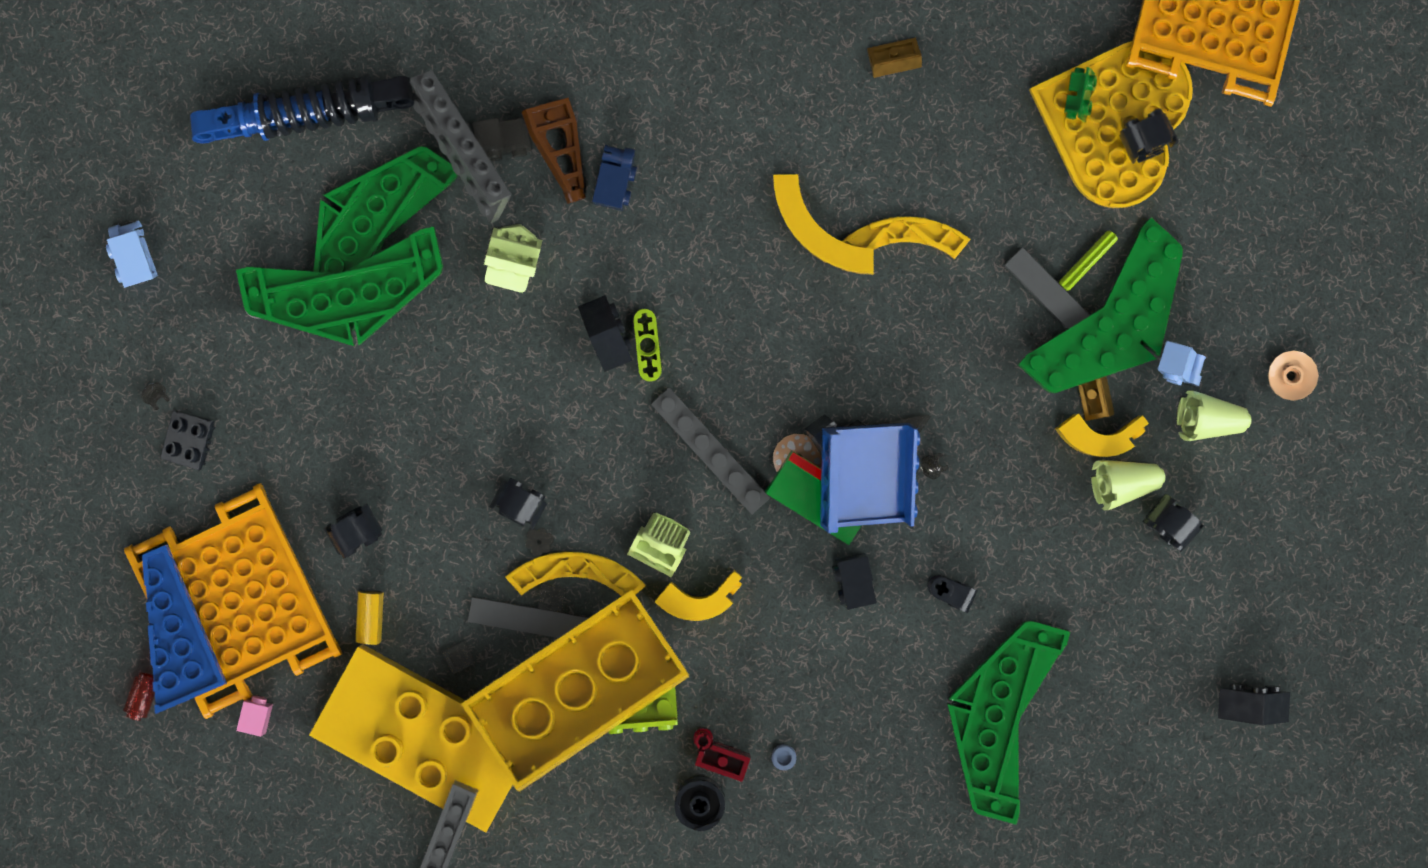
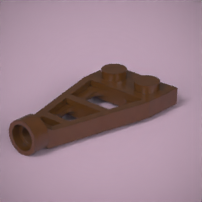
(552, 116)

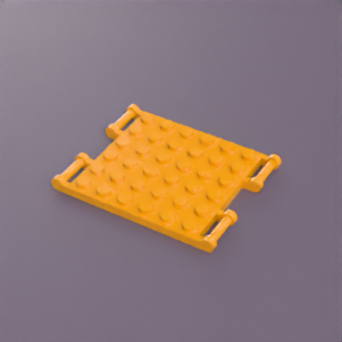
(1219, 35)
(246, 595)

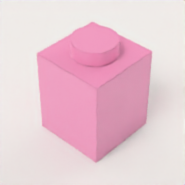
(254, 716)

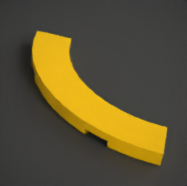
(909, 230)
(812, 236)
(575, 565)

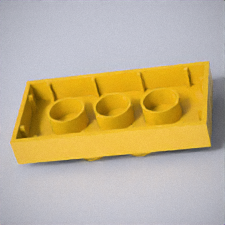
(575, 690)
(411, 734)

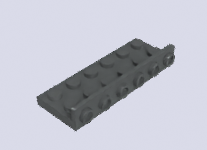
(460, 146)

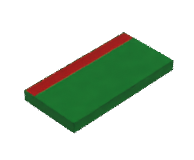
(799, 489)

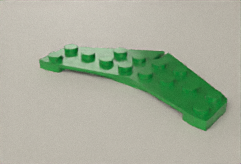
(376, 208)
(331, 301)
(1132, 314)
(990, 728)

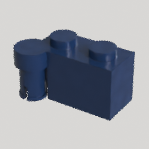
(614, 178)

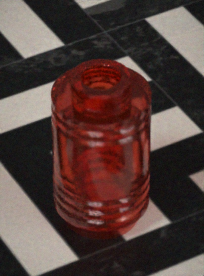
(140, 697)

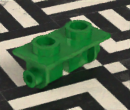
(1083, 84)

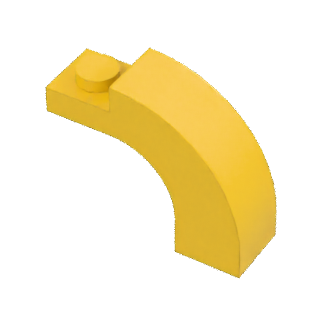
(1085, 440)
(693, 608)

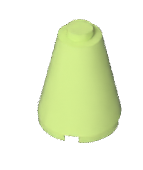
(1210, 417)
(1124, 481)

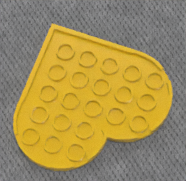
(1093, 147)

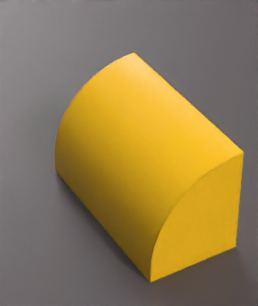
(369, 617)

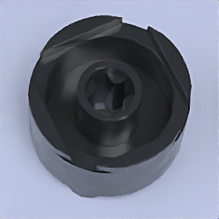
(1148, 137)
(519, 504)
(1173, 523)
(354, 529)
(692, 815)

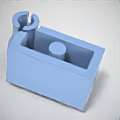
(130, 254)
(1181, 364)

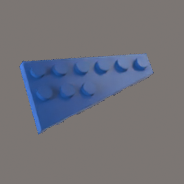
(177, 641)

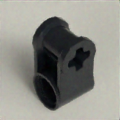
(955, 594)

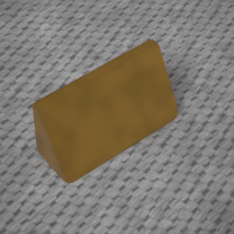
(895, 57)
(1096, 399)

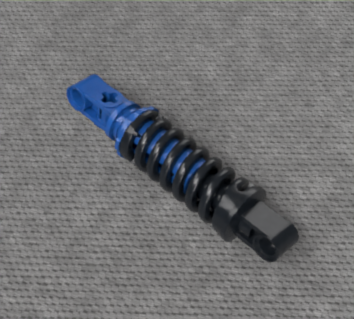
(280, 116)

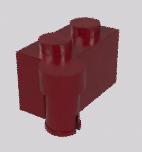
(720, 757)

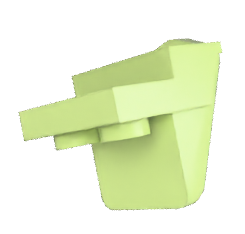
(512, 257)
(660, 544)

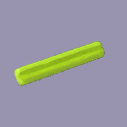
(1088, 260)

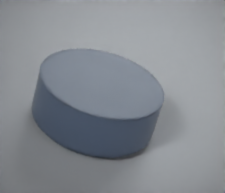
(783, 757)

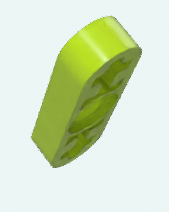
(651, 326)

